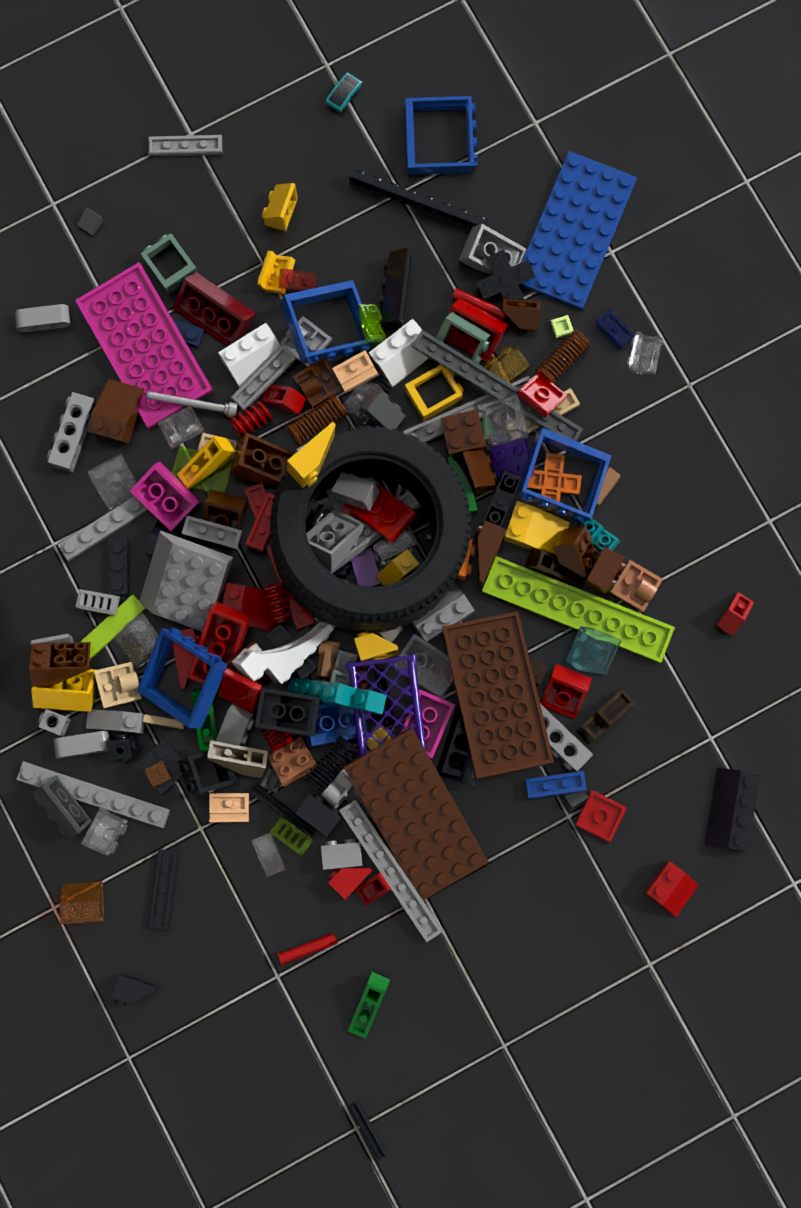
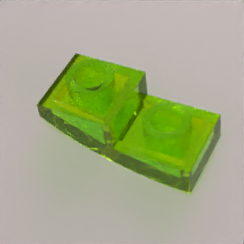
(370, 322)

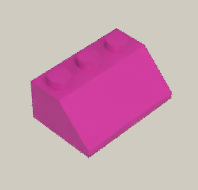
(164, 496)

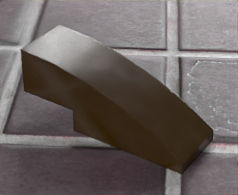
(605, 716)

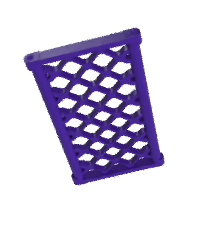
(411, 659)

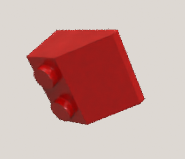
(565, 691)
(671, 888)

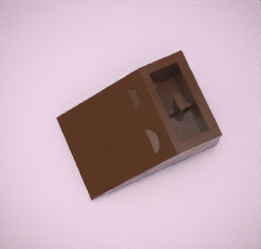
(57, 662)

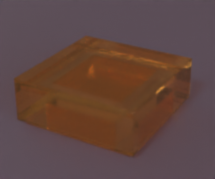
(158, 774)

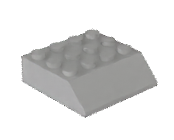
(184, 580)

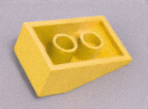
(307, 462)
(534, 528)

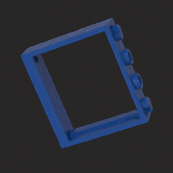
(441, 103)
(320, 294)
(575, 448)
(154, 670)

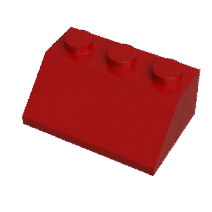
(480, 319)

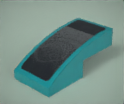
(343, 91)

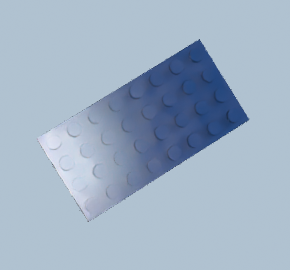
(576, 229)

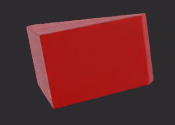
(373, 889)

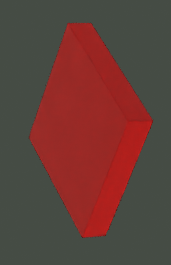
(542, 394)
(239, 690)
(600, 816)

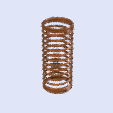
(579, 342)
(291, 426)

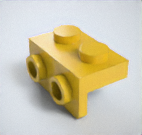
(270, 272)

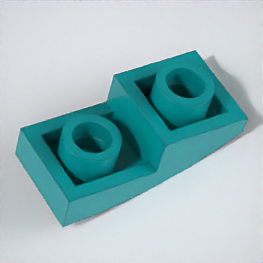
(600, 536)

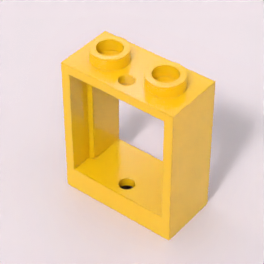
(424, 412)

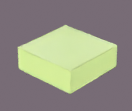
(561, 326)

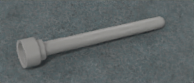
(227, 409)

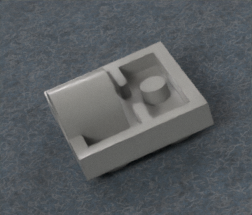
(313, 336)

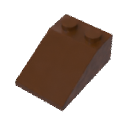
(116, 411)
(259, 460)
(488, 543)

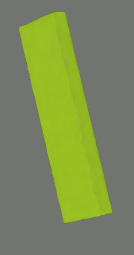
(112, 625)

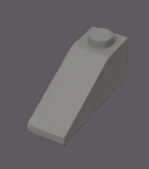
(115, 721)

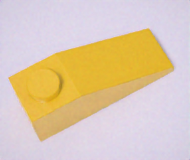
(206, 461)

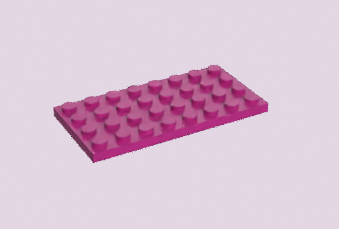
(143, 342)

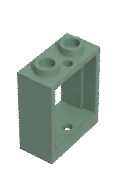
(176, 279)
(457, 321)

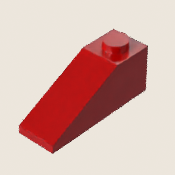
(185, 658)

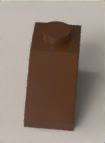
(523, 313)

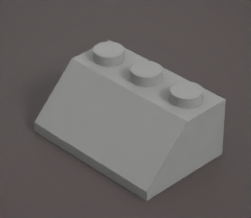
(451, 610)

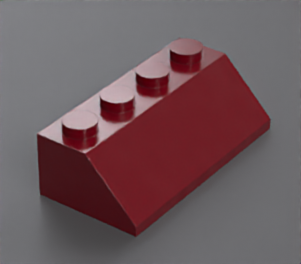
(213, 309)

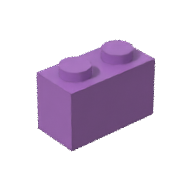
(365, 568)

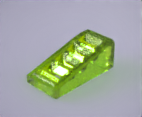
(279, 824)

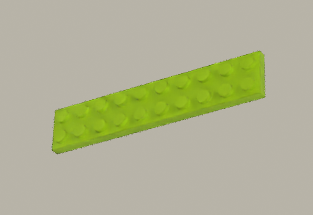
(577, 608)

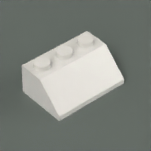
(249, 353)
(395, 355)

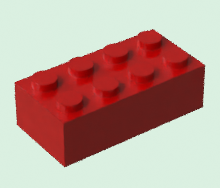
(222, 636)

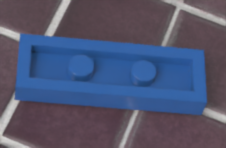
(556, 785)

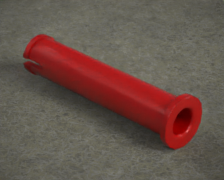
(481, 304)
(307, 948)

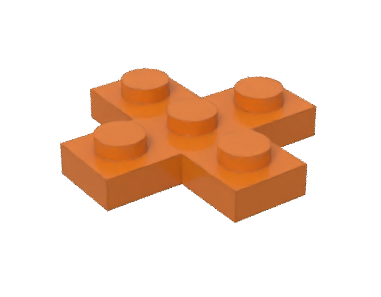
(553, 480)

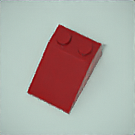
(250, 602)

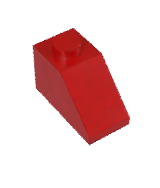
(284, 398)
(735, 614)
(348, 879)

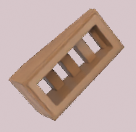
(610, 481)

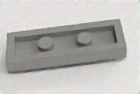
(212, 532)

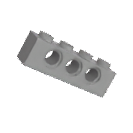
(68, 460)
(581, 753)

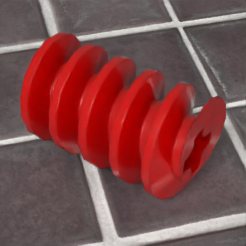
(250, 419)
(277, 603)

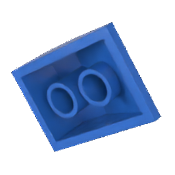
(331, 723)

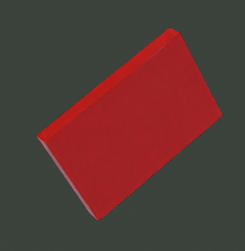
(387, 516)

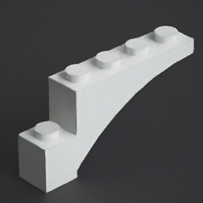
(281, 661)

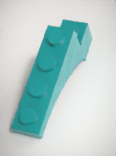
(340, 695)

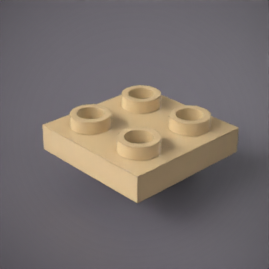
(117, 685)

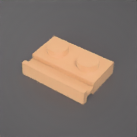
(355, 371)
(229, 807)

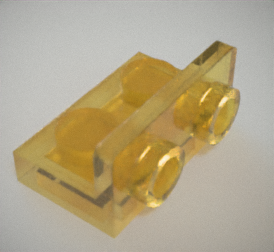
(508, 364)

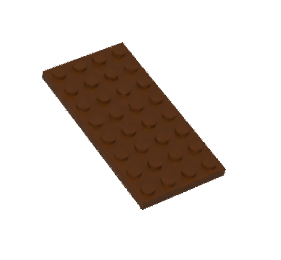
(497, 695)
(416, 813)

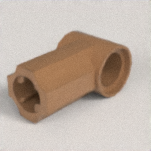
(327, 657)

